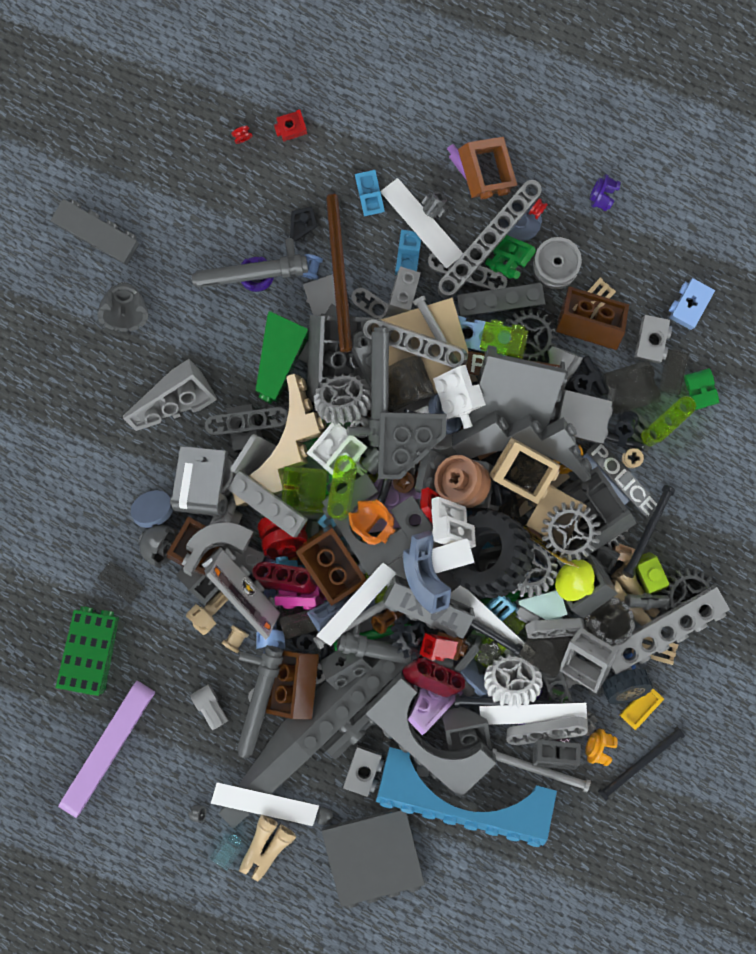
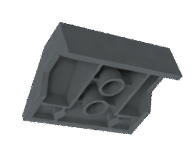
(325, 354)
(605, 503)

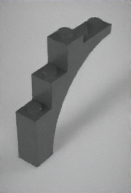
(553, 441)

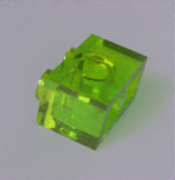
(514, 347)

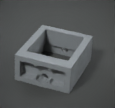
(592, 649)

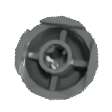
(156, 543)

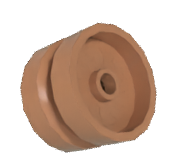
(462, 481)

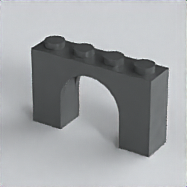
(369, 555)

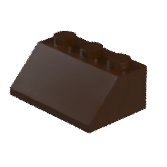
(603, 329)
(331, 565)
(295, 686)

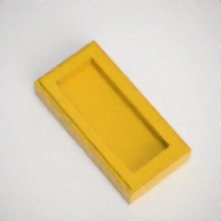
(641, 708)

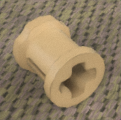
(637, 453)
(235, 639)

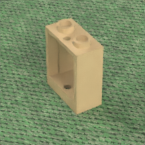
(506, 460)

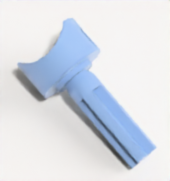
(276, 637)

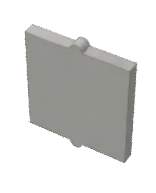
(320, 294)

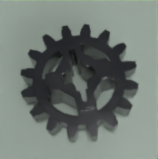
(409, 636)

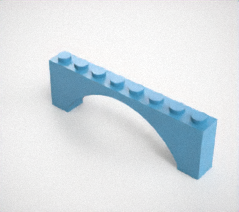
(523, 821)

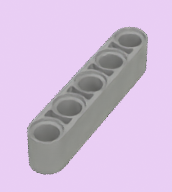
(426, 343)

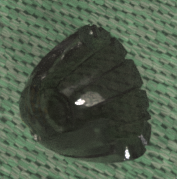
(611, 622)

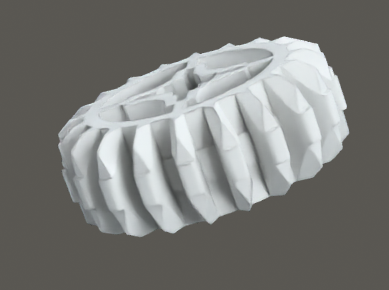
(517, 690)

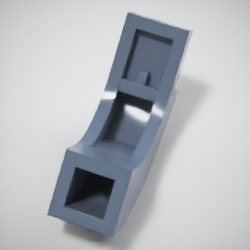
(421, 575)

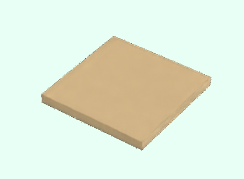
(448, 322)

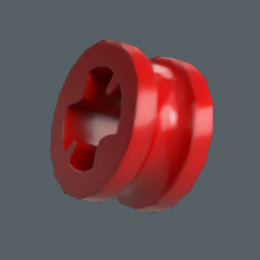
(241, 134)
(538, 208)

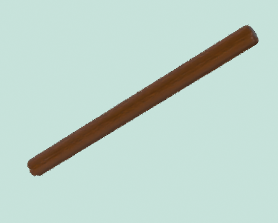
(339, 273)

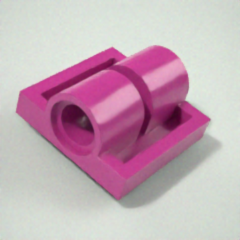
(308, 601)

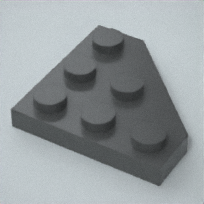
(406, 440)

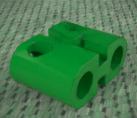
(702, 388)

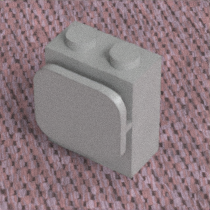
(586, 414)

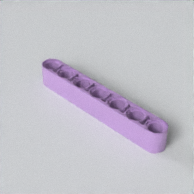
(106, 749)

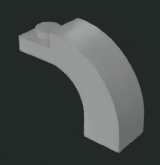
(215, 535)

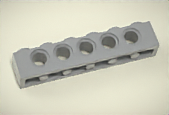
(710, 597)

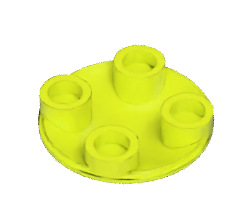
(575, 582)

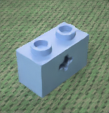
(699, 294)

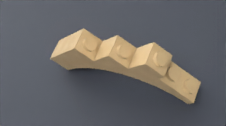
(290, 451)

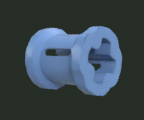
(313, 265)

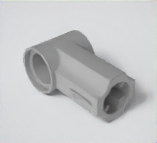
(208, 704)

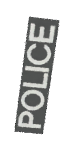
(623, 478)

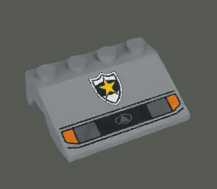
(241, 590)

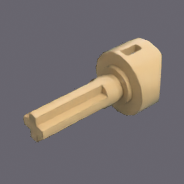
(202, 617)

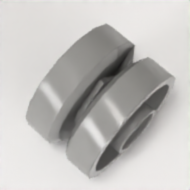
(553, 275)

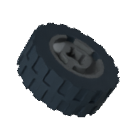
(627, 686)

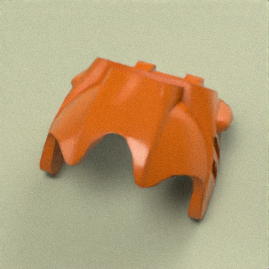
(366, 517)

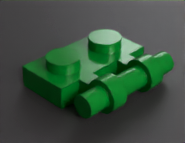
(515, 252)

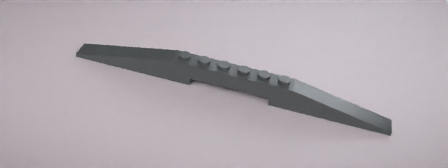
(300, 738)

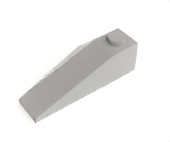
(176, 392)

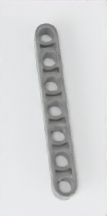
(494, 230)

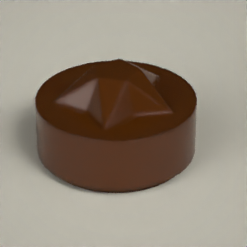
(404, 484)

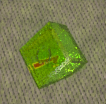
(304, 488)

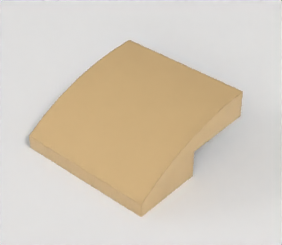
(553, 498)

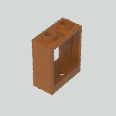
(473, 173)

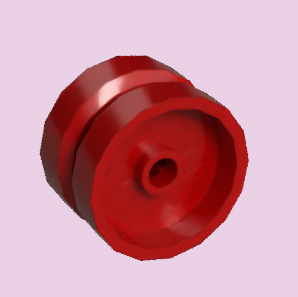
(278, 542)

